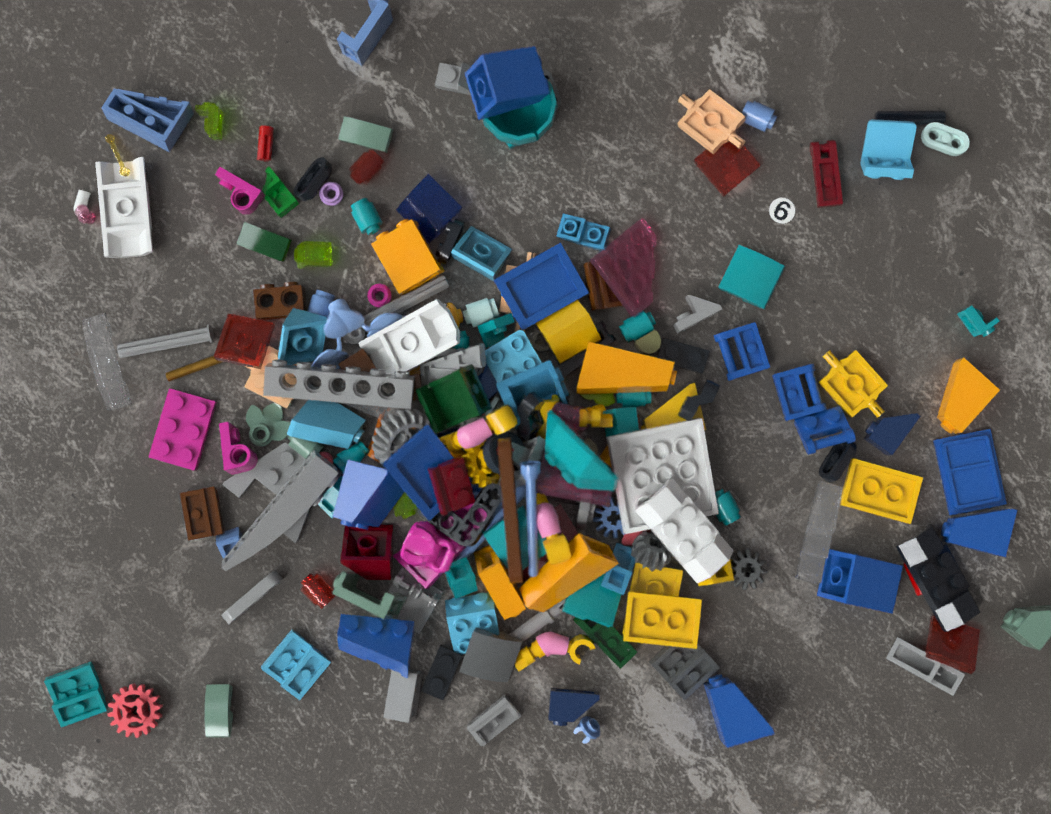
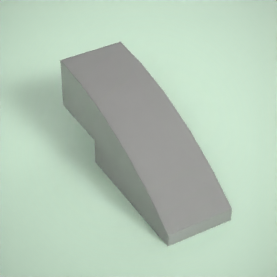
(933, 672)

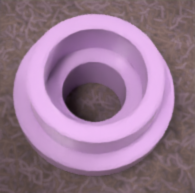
(331, 186)

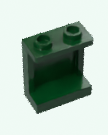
(453, 398)

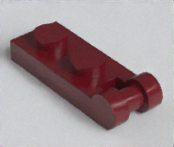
(826, 174)

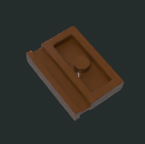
(599, 292)
(202, 513)

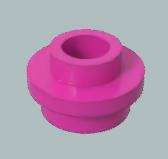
(379, 288)

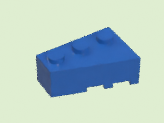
(378, 640)

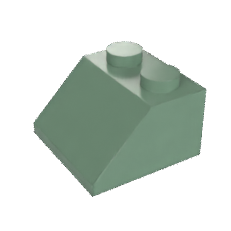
(1029, 625)

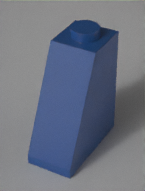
(981, 531)

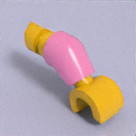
(478, 431)
(549, 528)
(549, 644)

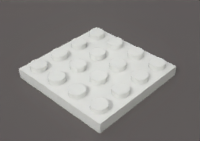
(652, 456)

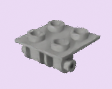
(419, 601)

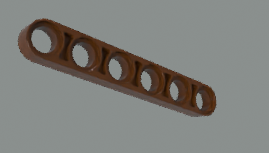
(510, 510)

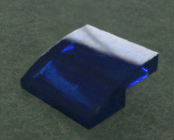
(429, 207)

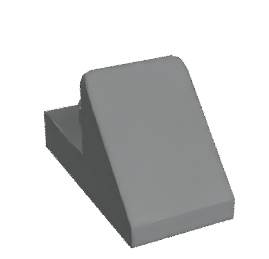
(452, 78)
(701, 310)

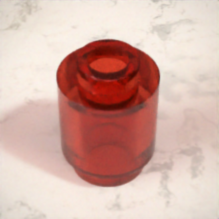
(366, 167)
(317, 590)

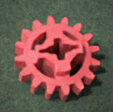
(126, 705)

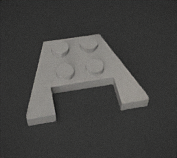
(445, 365)
(273, 472)

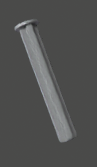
(409, 299)
(166, 342)

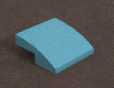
(295, 664)

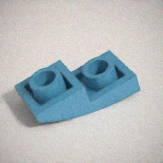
(583, 232)

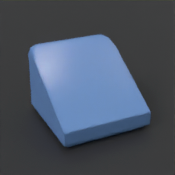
(227, 541)

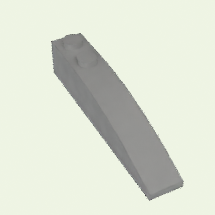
(286, 508)

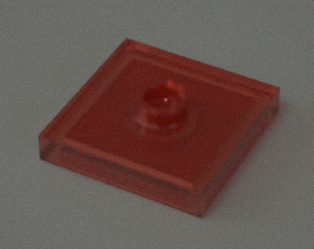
(727, 166)
(244, 341)
(953, 648)

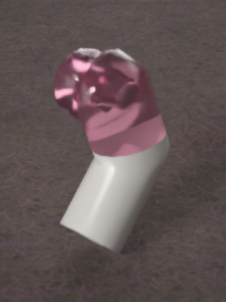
(81, 209)

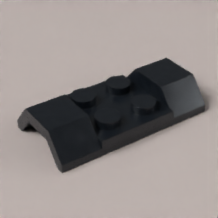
(939, 579)

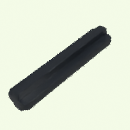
(917, 117)

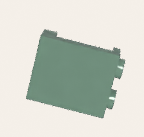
(386, 608)

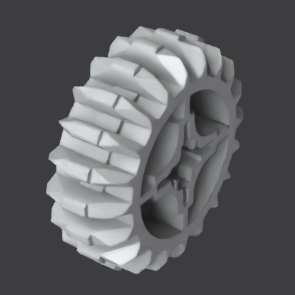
(395, 432)

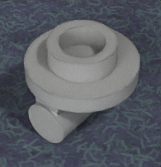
(355, 336)

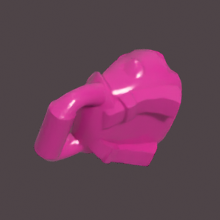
(424, 547)

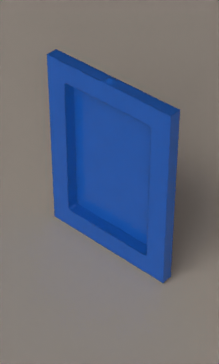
(541, 286)
(410, 468)
(969, 472)

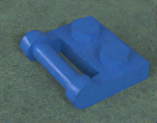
(749, 348)
(792, 394)
(821, 425)

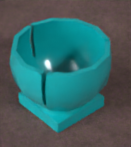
(525, 123)

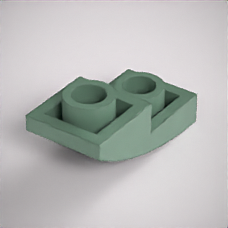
(365, 134)
(217, 710)

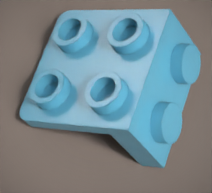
(888, 149)
(511, 356)
(466, 614)

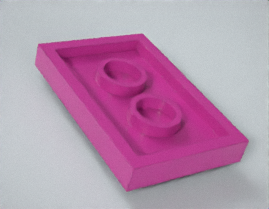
(182, 429)

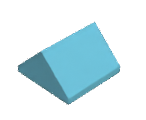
(481, 253)
(302, 337)

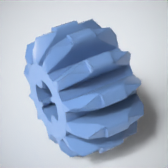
(607, 512)

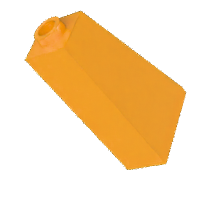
(623, 371)
(558, 581)

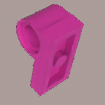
(241, 189)
(232, 450)

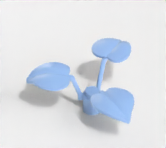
(343, 321)

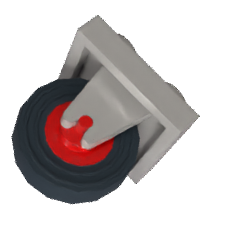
(522, 451)

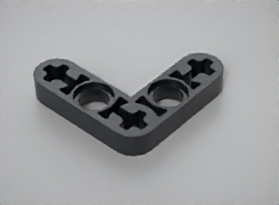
(461, 525)

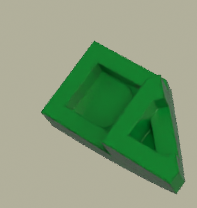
(277, 194)

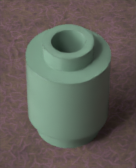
(305, 447)

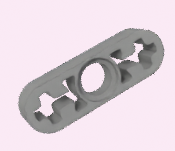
(252, 597)

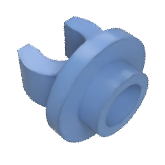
(589, 727)

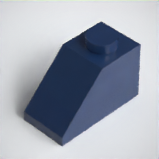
(889, 432)
(569, 704)

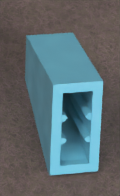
(327, 424)

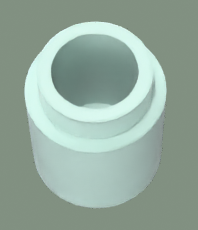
(480, 312)

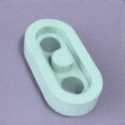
(944, 139)

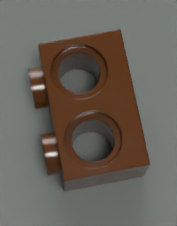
(280, 308)

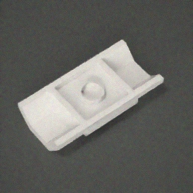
(124, 209)
(413, 339)
(685, 531)

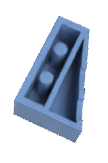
(148, 117)

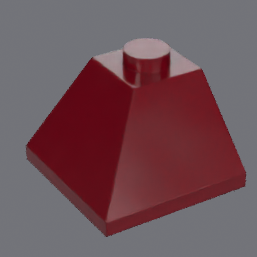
(368, 551)

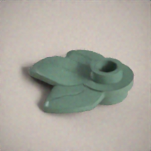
(268, 420)

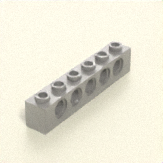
(277, 386)

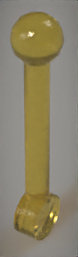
(124, 171)

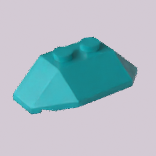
(575, 458)

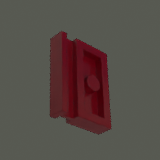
(451, 485)

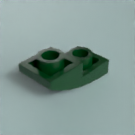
(264, 242)

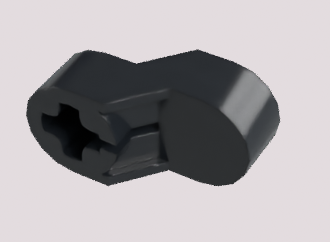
(692, 403)
(530, 416)

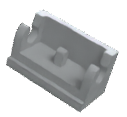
(403, 696)
(493, 720)

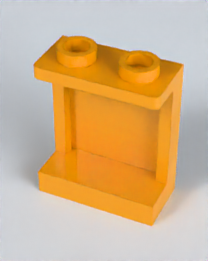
(406, 256)

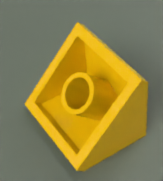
(568, 331)

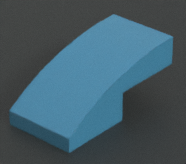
(619, 576)

